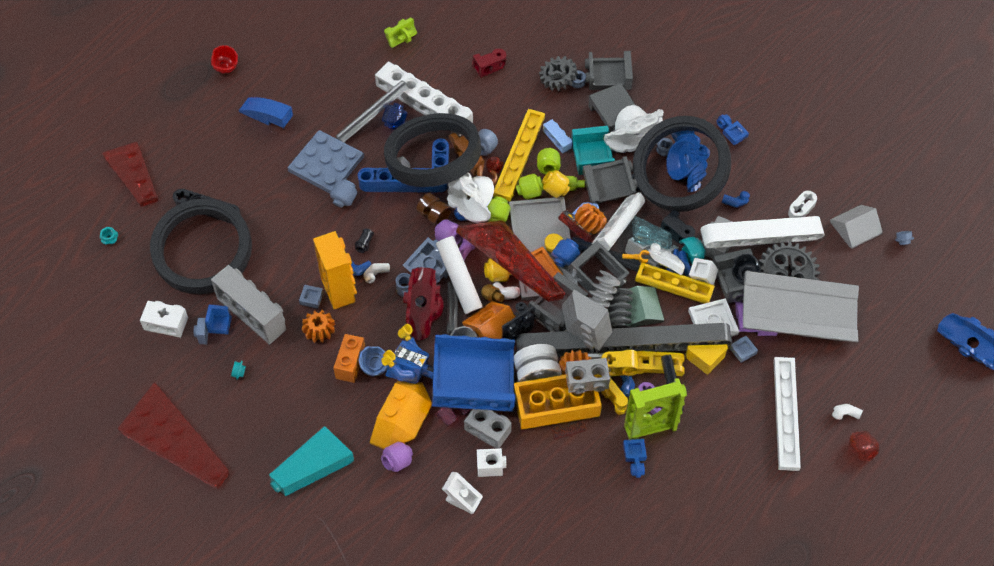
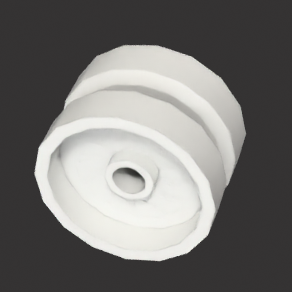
(536, 362)

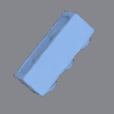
(557, 136)

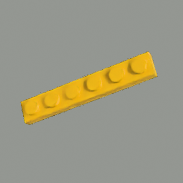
(519, 154)

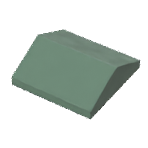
(645, 307)

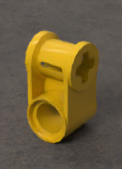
(622, 362)

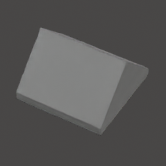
(858, 225)

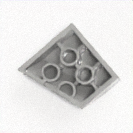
(586, 320)

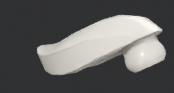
(666, 258)

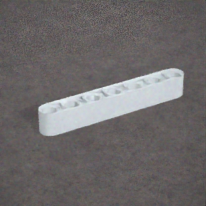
(762, 232)

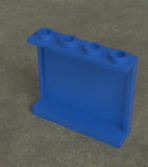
(473, 373)

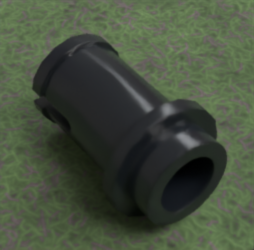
(364, 240)

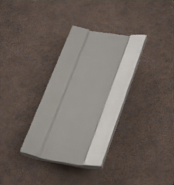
(800, 306)

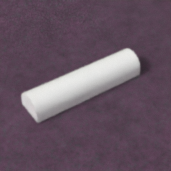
(620, 220)
(459, 275)

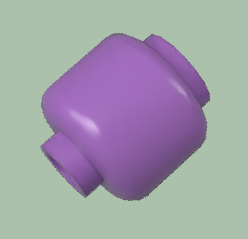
(447, 229)
(397, 456)

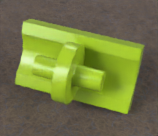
(402, 32)

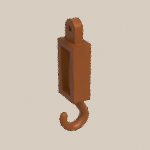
(460, 145)

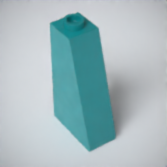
(311, 462)

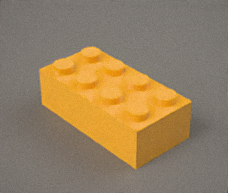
(335, 269)
(549, 402)

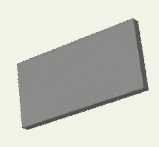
(532, 224)

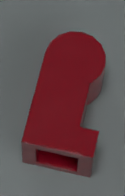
(490, 62)

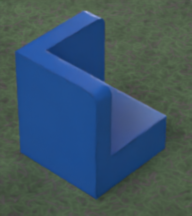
(218, 319)

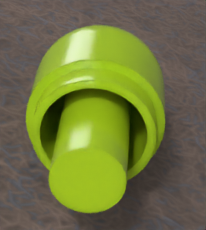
(574, 183)

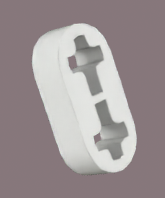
(799, 203)

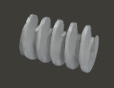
(604, 289)

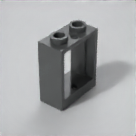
(605, 257)

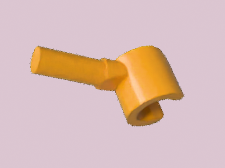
(637, 256)

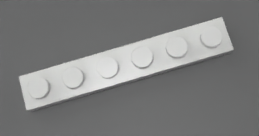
(786, 414)

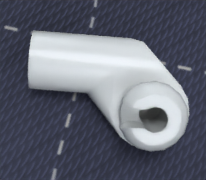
(508, 292)
(840, 410)

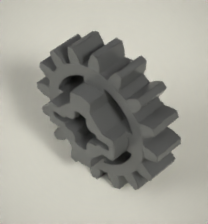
(558, 73)

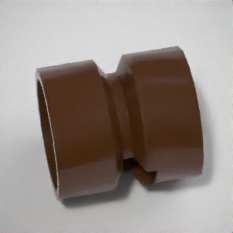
(433, 208)

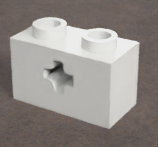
(164, 318)

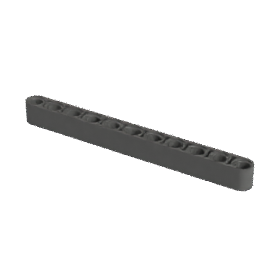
(638, 339)

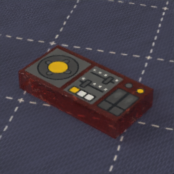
(569, 220)

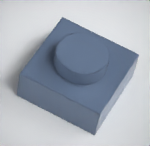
(311, 296)
(201, 331)
(743, 349)

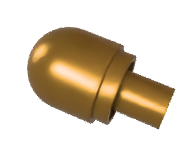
(492, 293)

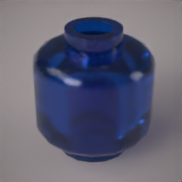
(394, 115)

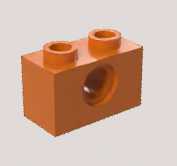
(347, 362)

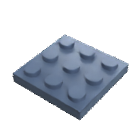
(325, 161)

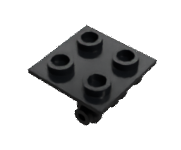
(521, 323)

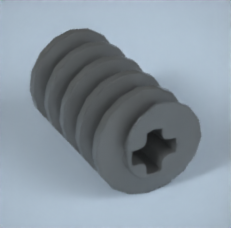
(619, 307)

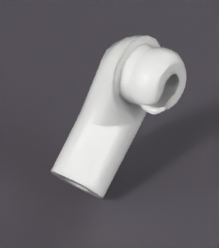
(375, 268)

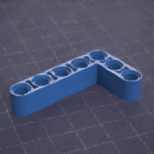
(382, 181)

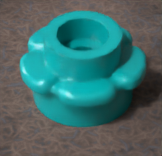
(105, 233)
(238, 370)

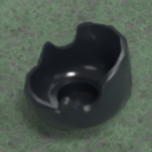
(744, 263)

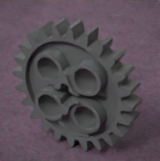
(806, 271)

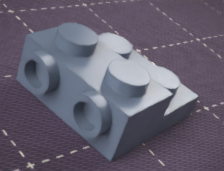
(427, 257)

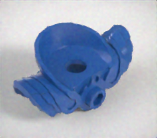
(687, 159)
(960, 329)

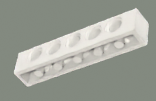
(419, 93)

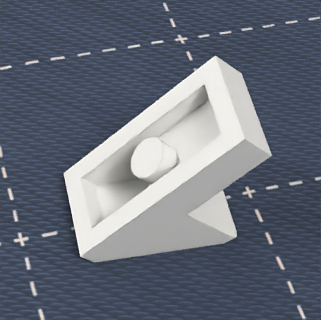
(461, 493)

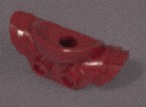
(423, 284)

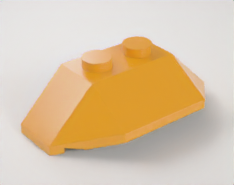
(401, 414)

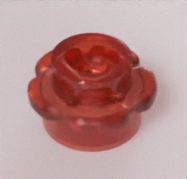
(494, 164)

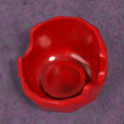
(224, 59)

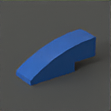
(267, 111)

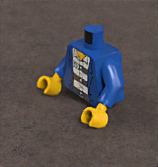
(408, 360)

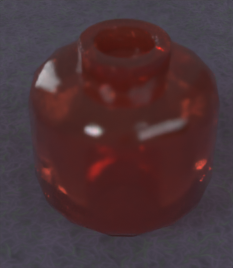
(863, 445)

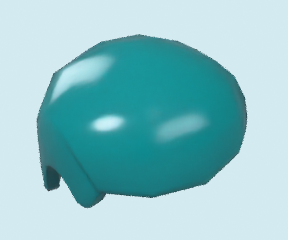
(693, 248)

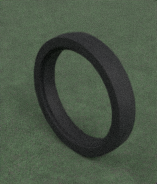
(665, 128)
(439, 175)
(187, 210)

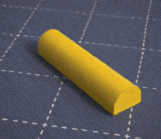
(674, 283)

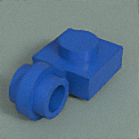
(734, 132)
(635, 452)

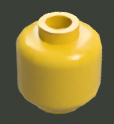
(556, 183)
(495, 272)

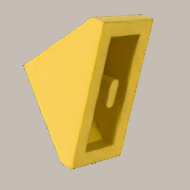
(706, 356)

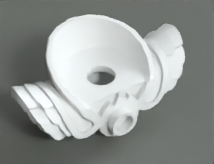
(629, 122)
(481, 192)

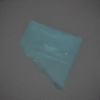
(648, 233)

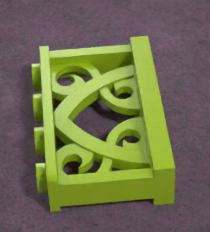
(640, 423)

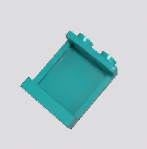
(590, 147)

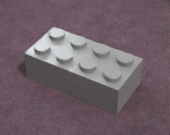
(249, 304)

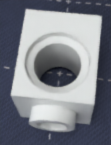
(703, 271)
(486, 455)

